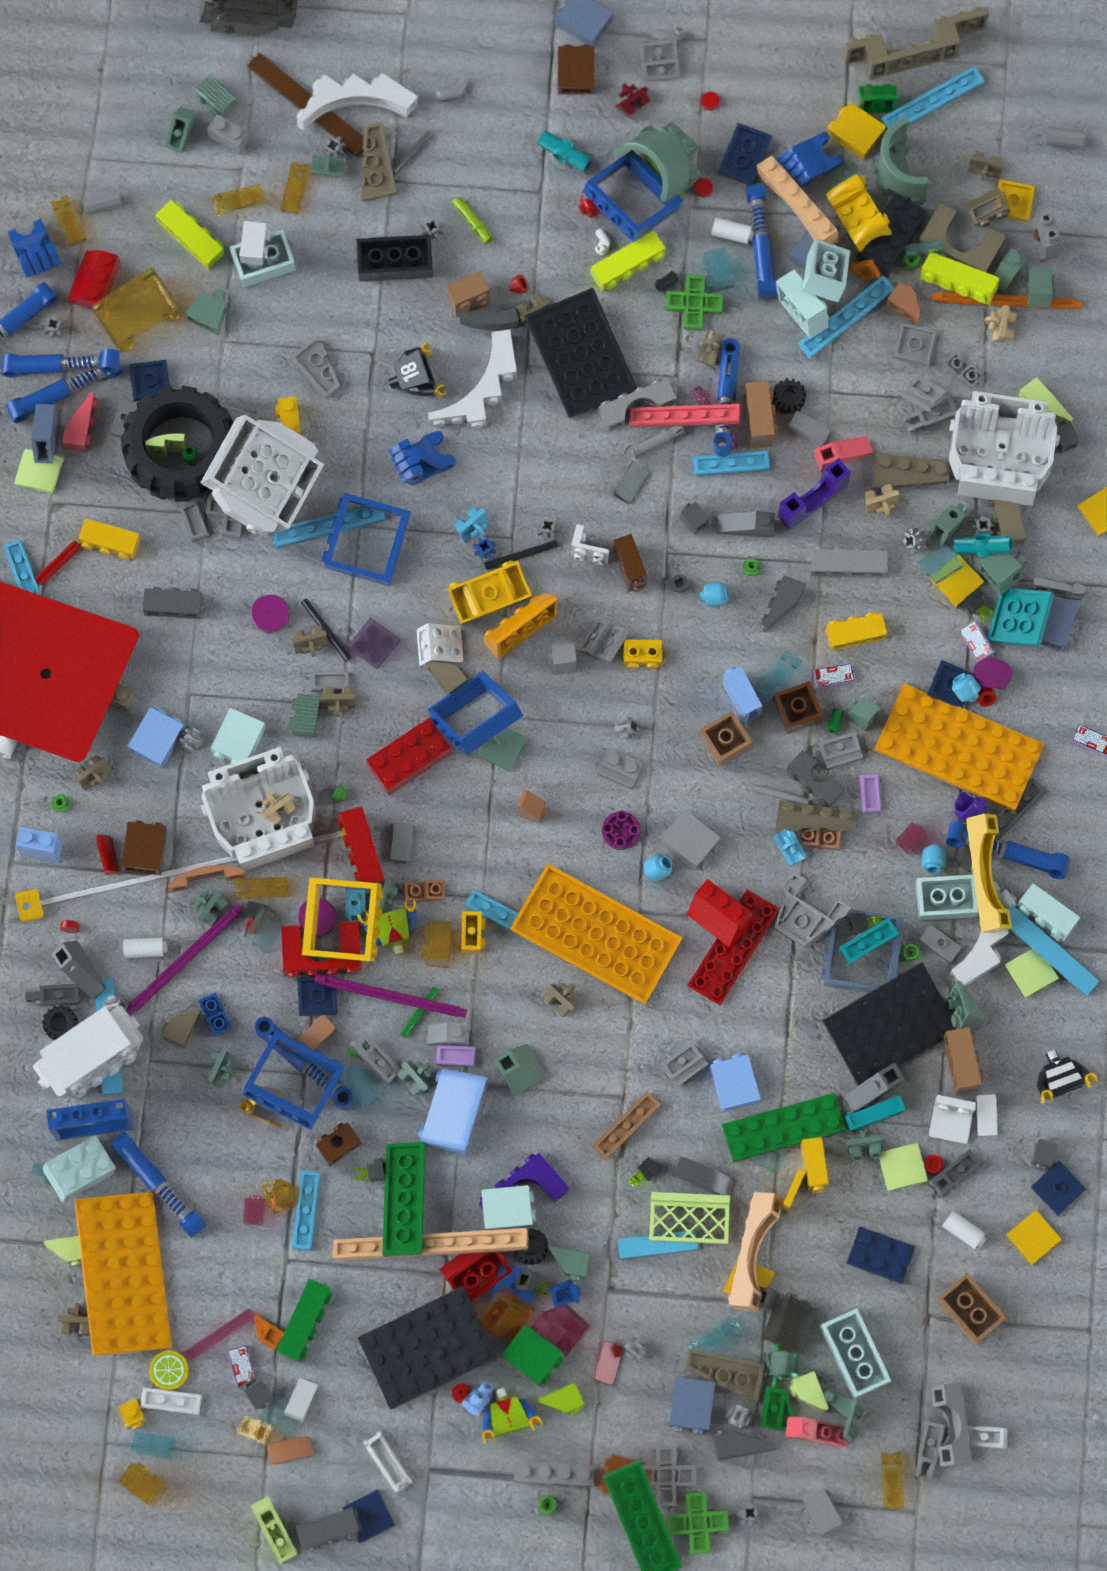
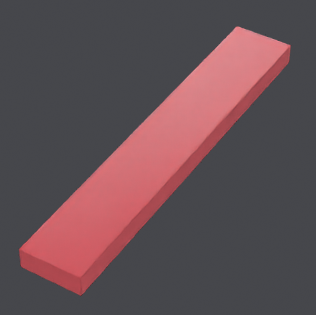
(685, 415)

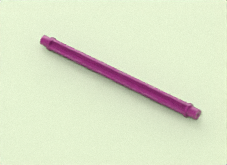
(184, 959)
(389, 995)

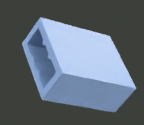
(742, 694)
(156, 737)
(39, 844)
(734, 1082)

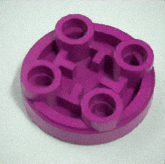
(269, 613)
(992, 673)
(621, 830)
(326, 917)

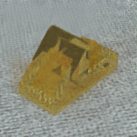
(255, 1430)

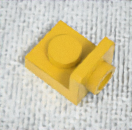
(132, 1414)

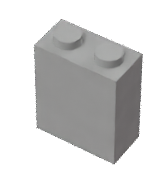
(691, 840)

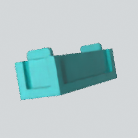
(868, 941)
(874, 1114)

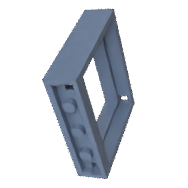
(829, 955)

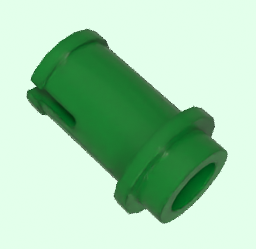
(189, 454)
(835, 721)

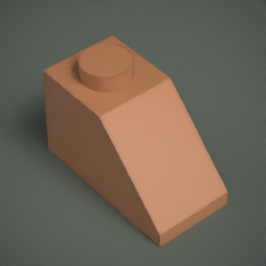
(904, 302)
(531, 807)

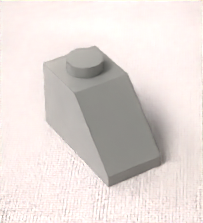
(447, 1034)

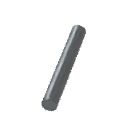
(412, 151)

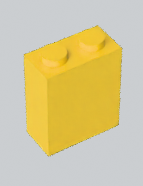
(856, 131)
(814, 1165)

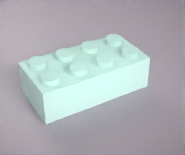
(855, 1353)

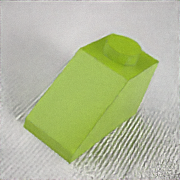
(564, 1400)

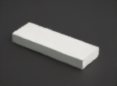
(171, 1401)

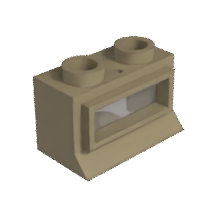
(988, 208)

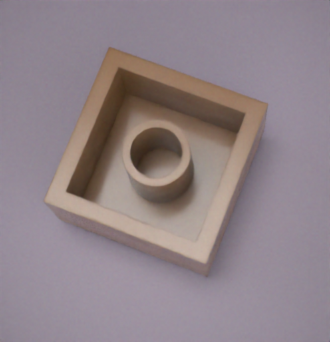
(468, 293)
(725, 738)

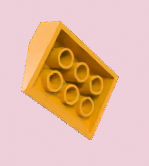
(521, 625)

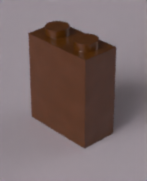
(576, 70)
(630, 563)
(144, 848)

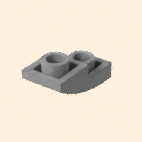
(962, 370)
(809, 427)

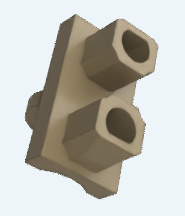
(984, 166)
(538, 303)
(710, 348)
(311, 642)
(337, 702)
(94, 774)
(554, 992)
(67, 1322)

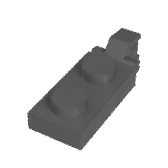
(54, 995)

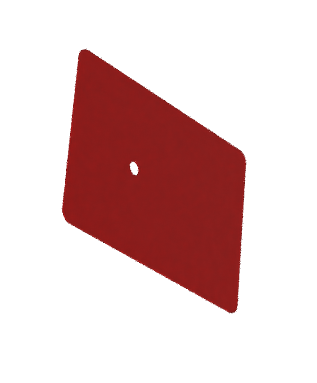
(85, 664)

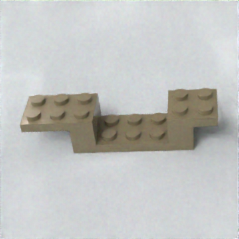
(943, 46)

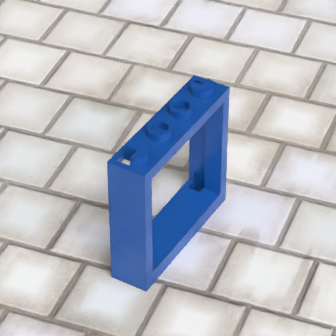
(614, 212)
(354, 571)
(461, 697)
(280, 1105)
(89, 1120)

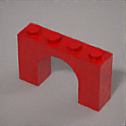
(297, 964)

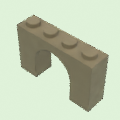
(979, 258)

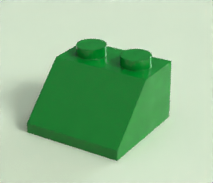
(877, 98)

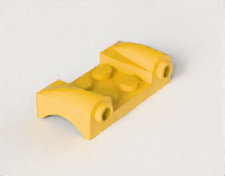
(858, 211)
(489, 592)

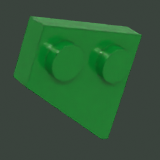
(776, 1409)

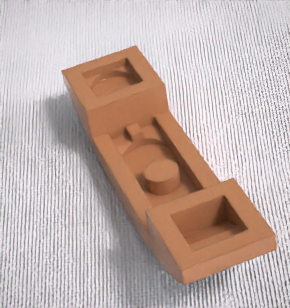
(181, 882)

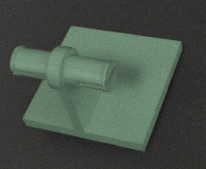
(503, 748)
(850, 1409)

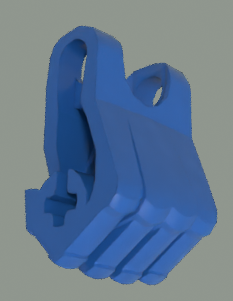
(807, 160)
(34, 250)
(420, 460)

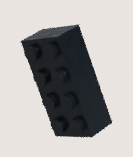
(887, 250)
(394, 258)

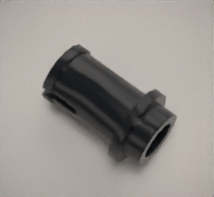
(666, 281)

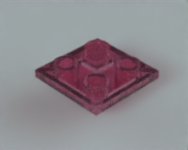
(561, 1327)

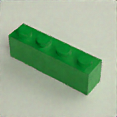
(303, 1320)

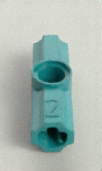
(564, 151)
(983, 544)

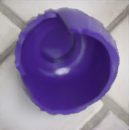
(969, 807)

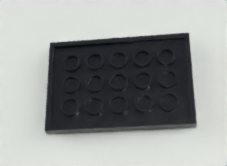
(580, 352)
(890, 1024)
(427, 1347)

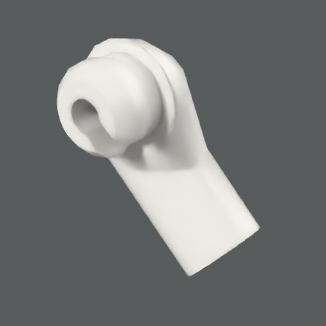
(604, 243)

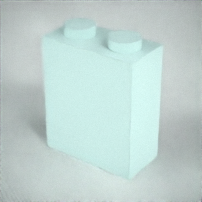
(237, 737)
(508, 1208)

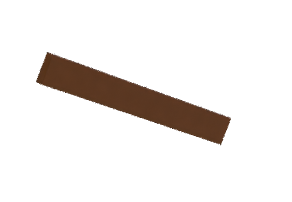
(299, 98)

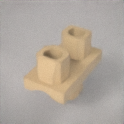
(998, 323)
(881, 503)
(284, 802)

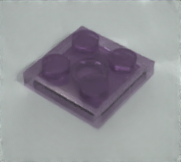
(373, 643)

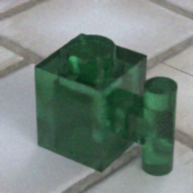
(781, 1365)

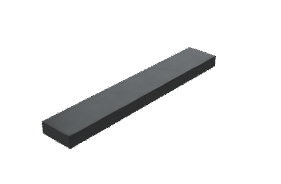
(1007, 819)

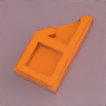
(864, 270)
(268, 1333)

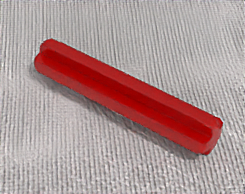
(58, 562)

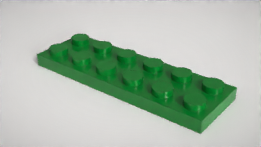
(783, 1127)
(404, 1199)
(641, 1518)

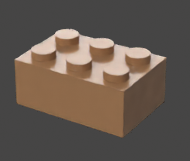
(760, 414)
(963, 1060)
(970, 1309)

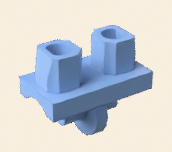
(479, 1398)

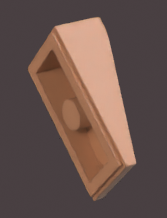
(317, 1033)

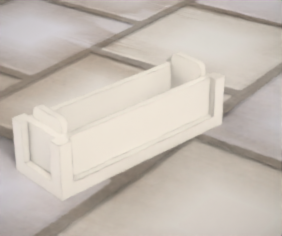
(387, 1462)

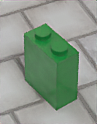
(533, 1355)

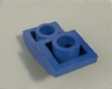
(214, 1014)

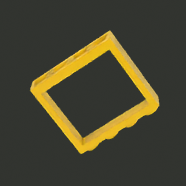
(311, 919)

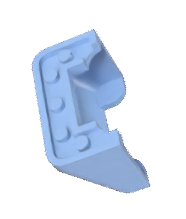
(453, 1111)

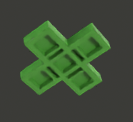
(694, 302)
(698, 1523)

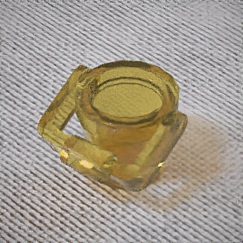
(282, 1194)

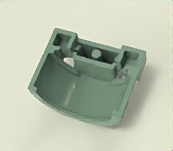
(672, 154)
(893, 168)

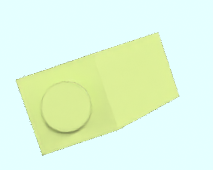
(66, 1248)
(809, 1391)

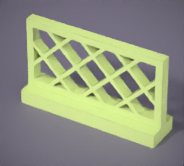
(689, 1201)

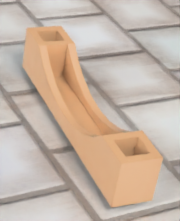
(781, 183)
(763, 1213)

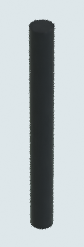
(521, 554)
(330, 635)

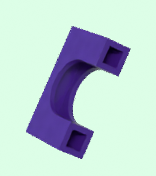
(796, 509)
(539, 1172)

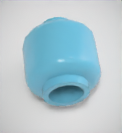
(715, 594)
(966, 687)
(934, 859)
(658, 867)

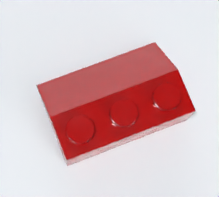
(94, 278)
(719, 913)
(475, 1272)

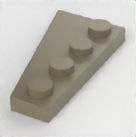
(377, 169)
(908, 471)
(799, 816)
(729, 1372)

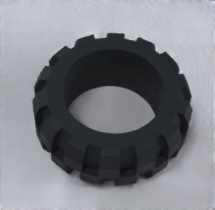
(152, 413)

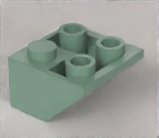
(964, 1008)
(519, 1069)

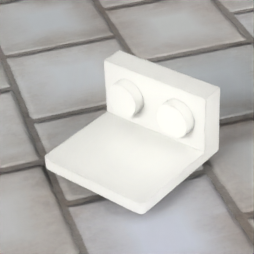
(586, 552)
(439, 643)
(951, 1119)

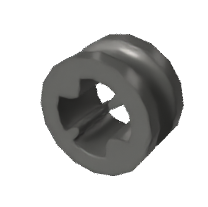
(676, 578)

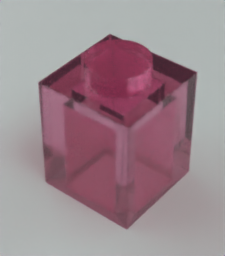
(911, 838)
(254, 1210)

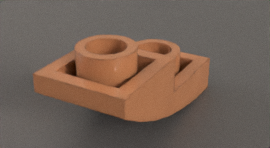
(820, 839)
(424, 891)
(290, 1450)

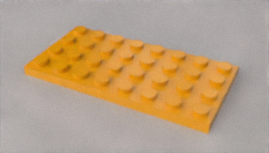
(959, 747)
(596, 934)
(122, 1274)

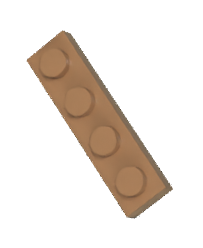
(626, 1125)

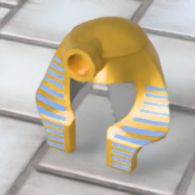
(259, 1113)

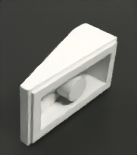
(986, 1115)
(301, 1399)
(987, 1437)

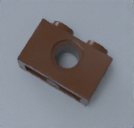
(333, 1154)

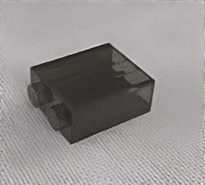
(790, 1323)

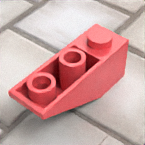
(78, 428)
(845, 450)
(815, 1431)

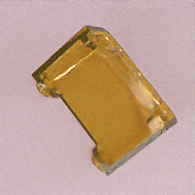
(135, 309)

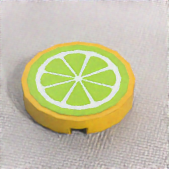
(168, 1370)

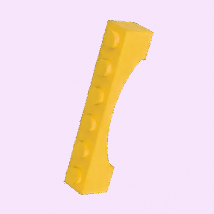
(981, 834)

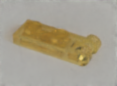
(295, 188)
(238, 199)
(68, 221)
(261, 888)
(892, 1481)

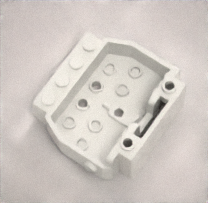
(1009, 422)
(254, 496)
(236, 819)
(89, 1053)

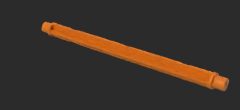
(1009, 300)

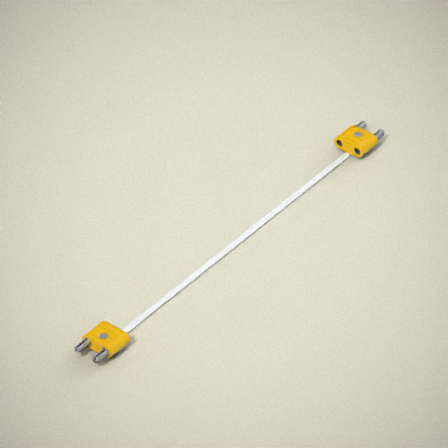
(31, 908)

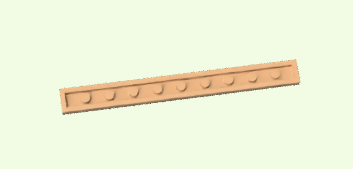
(437, 1244)

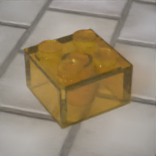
(438, 944)
(143, 1485)

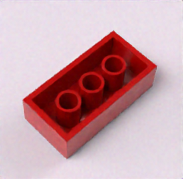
(408, 756)
(361, 845)

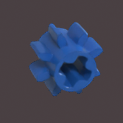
(487, 553)

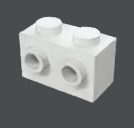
(254, 242)

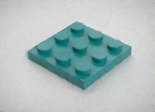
(1020, 617)

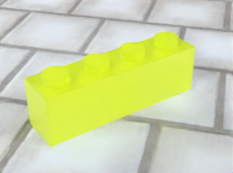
(190, 234)
(628, 261)
(959, 278)

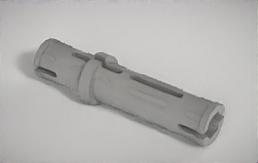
(656, 440)

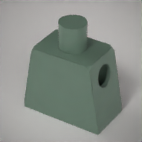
(208, 311)
(947, 524)
(1002, 570)

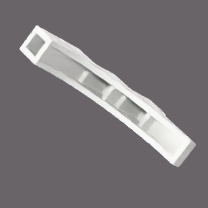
(354, 91)
(488, 390)
(982, 957)

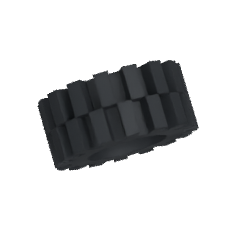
(796, 388)
(52, 1015)
(541, 1252)

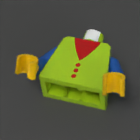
(395, 927)
(508, 1416)

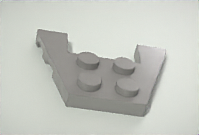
(803, 921)

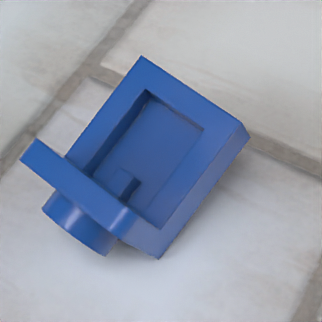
(564, 1293)

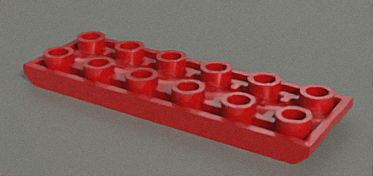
(724, 964)

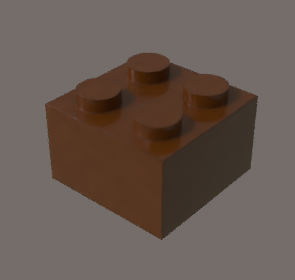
(798, 707)

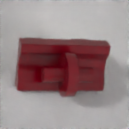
(640, 95)

